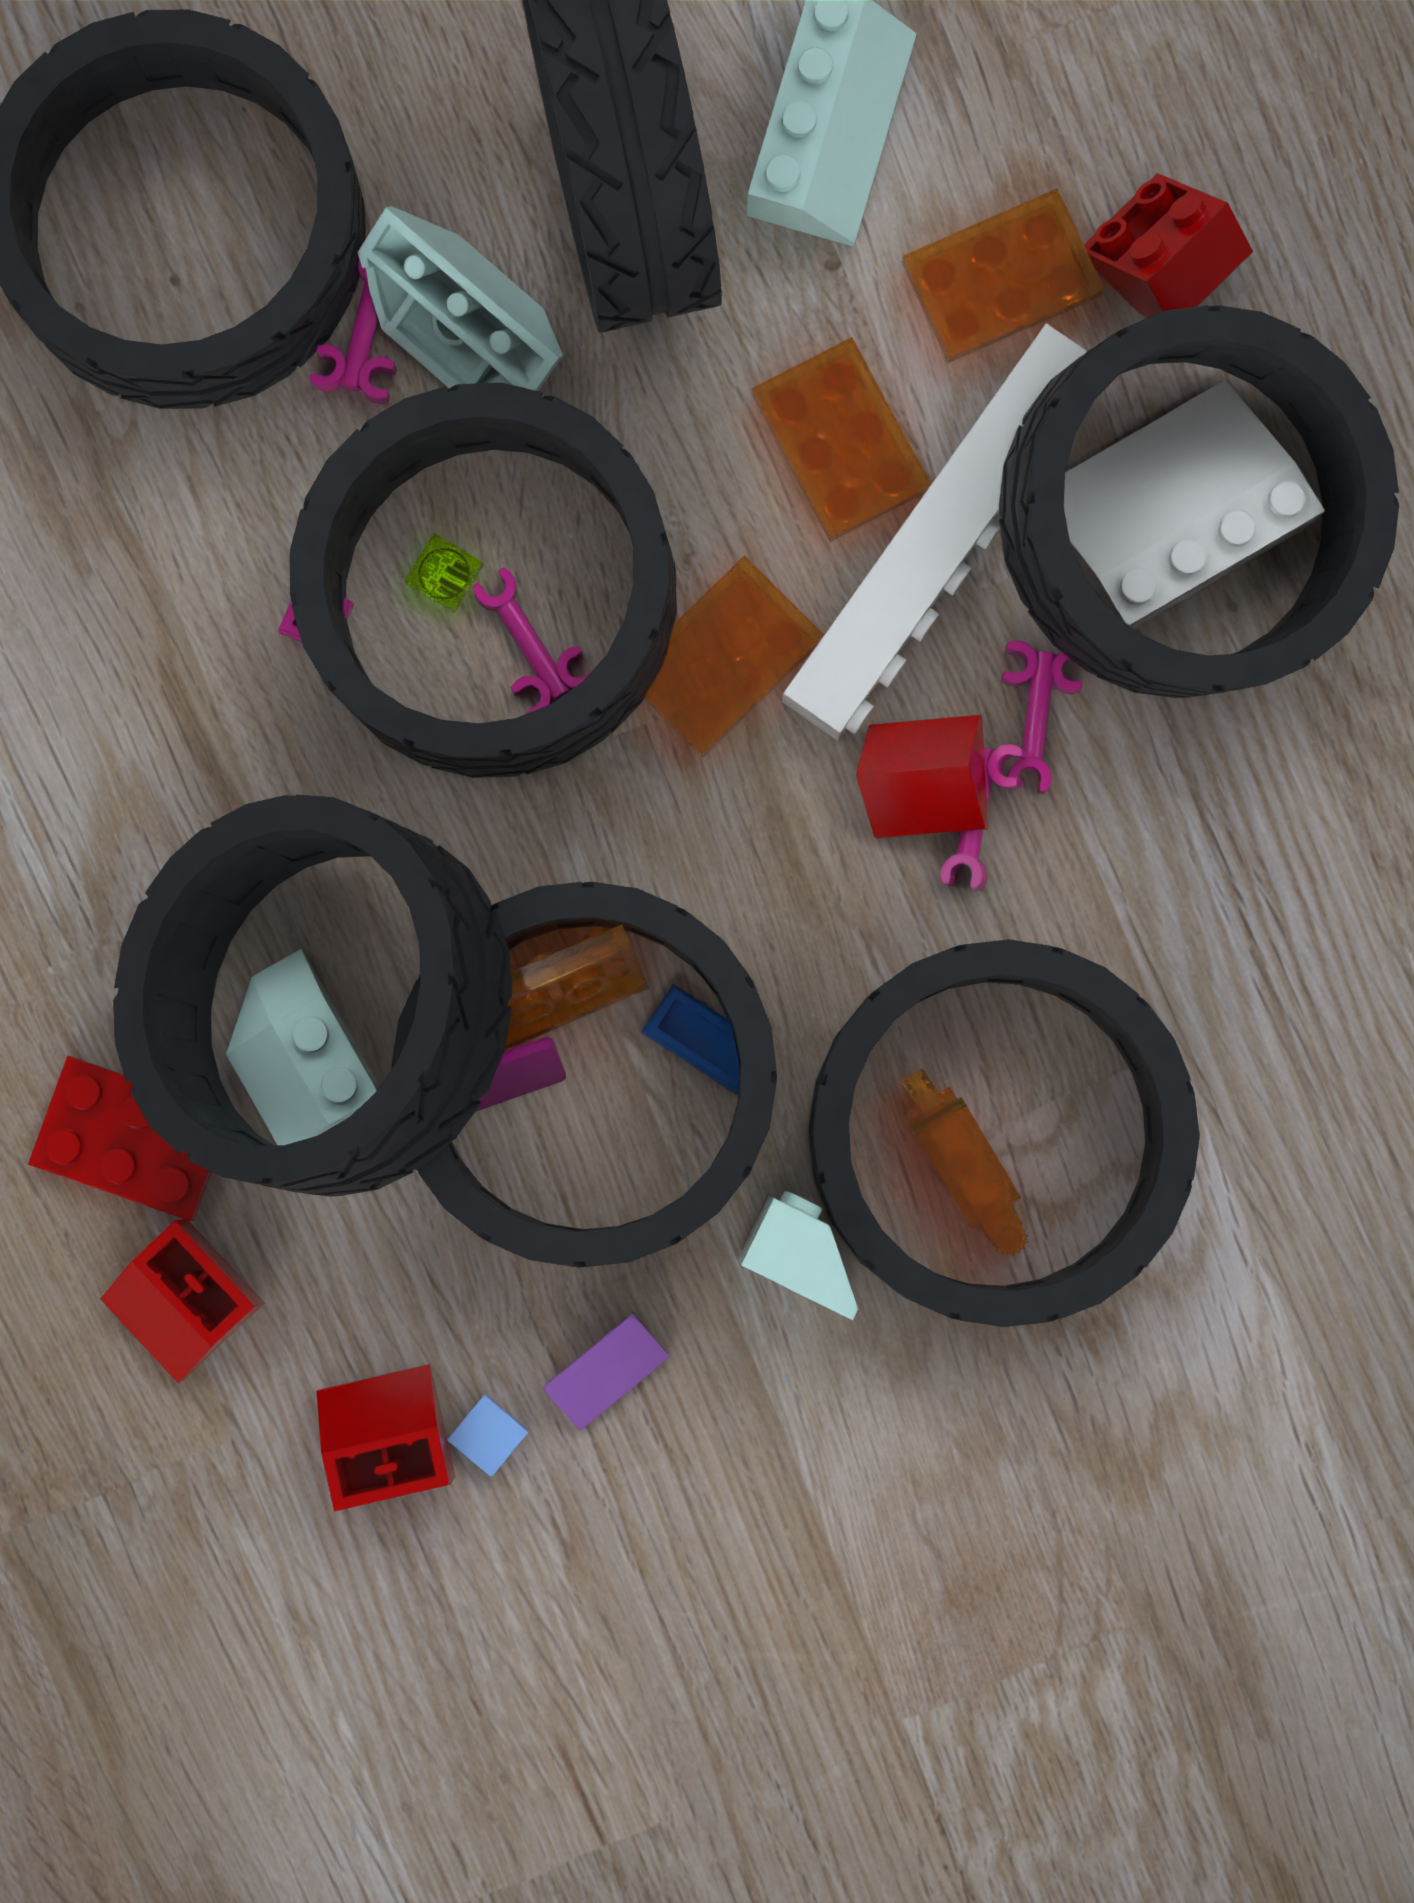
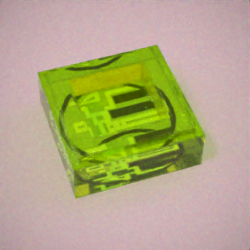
(444, 573)

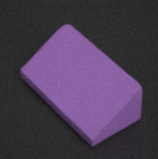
(606, 1371)

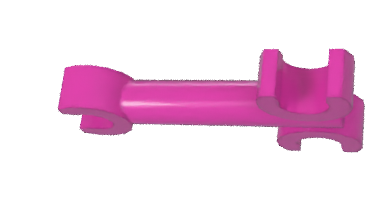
(357, 369)
(1043, 671)
(551, 680)
(970, 842)

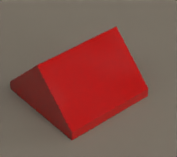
(924, 777)

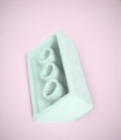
(831, 119)
(799, 1253)

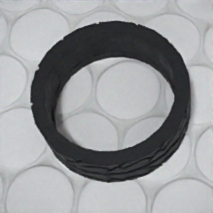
(158, 52)
(626, 157)
(392, 451)
(1352, 471)
(673, 927)
(172, 971)
(1168, 1119)

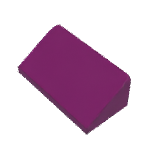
(525, 1071)

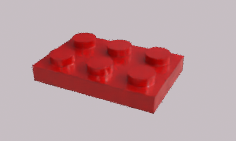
(105, 1142)

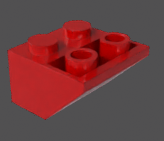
(1168, 246)
(181, 1299)
(383, 1438)

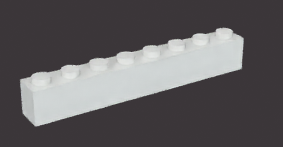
(923, 556)

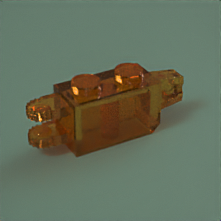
(964, 1163)

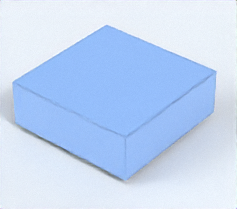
(488, 1435)

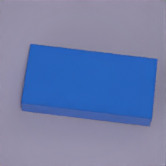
(696, 1036)

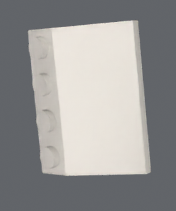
(1183, 504)

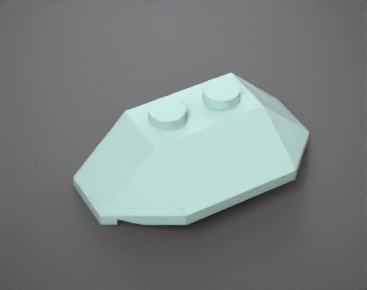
(454, 306)
(297, 1053)

